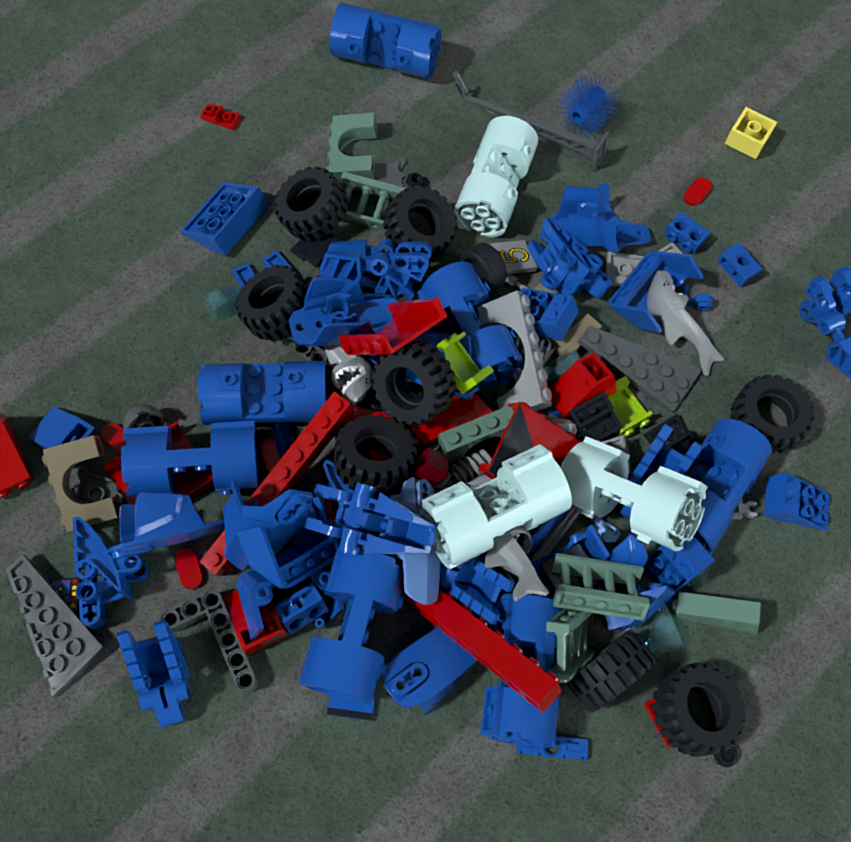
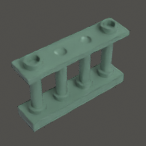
(368, 187)
(599, 601)
(571, 643)

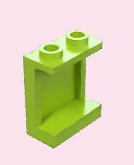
(465, 370)
(628, 409)

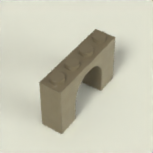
(569, 342)
(60, 463)

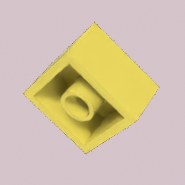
(750, 132)

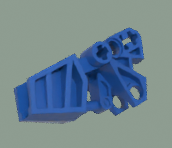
(399, 270)
(829, 313)
(400, 529)

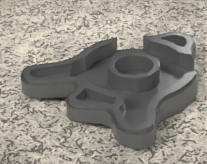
(390, 172)
(95, 487)

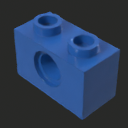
(739, 265)

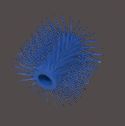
(587, 105)

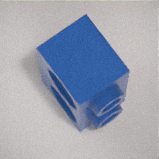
(687, 233)
(301, 608)

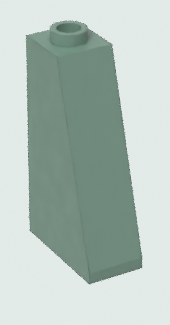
(718, 611)

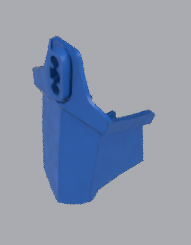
(590, 220)
(279, 517)

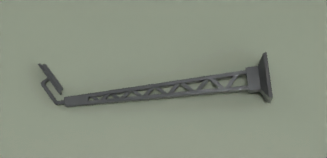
(591, 148)

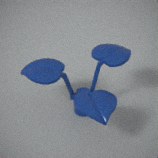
(631, 552)

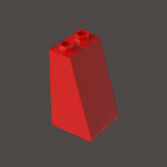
(456, 414)
(13, 464)

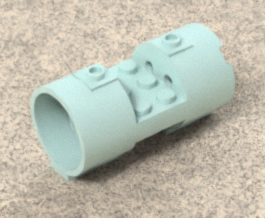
(498, 166)
(524, 494)
(663, 508)

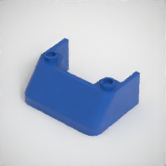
(631, 296)
(590, 544)
(297, 563)
(257, 592)

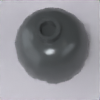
(143, 416)

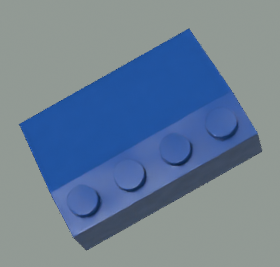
(227, 219)

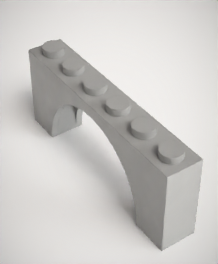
(515, 312)

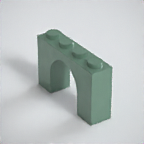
(343, 131)
(461, 438)

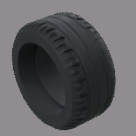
(487, 264)

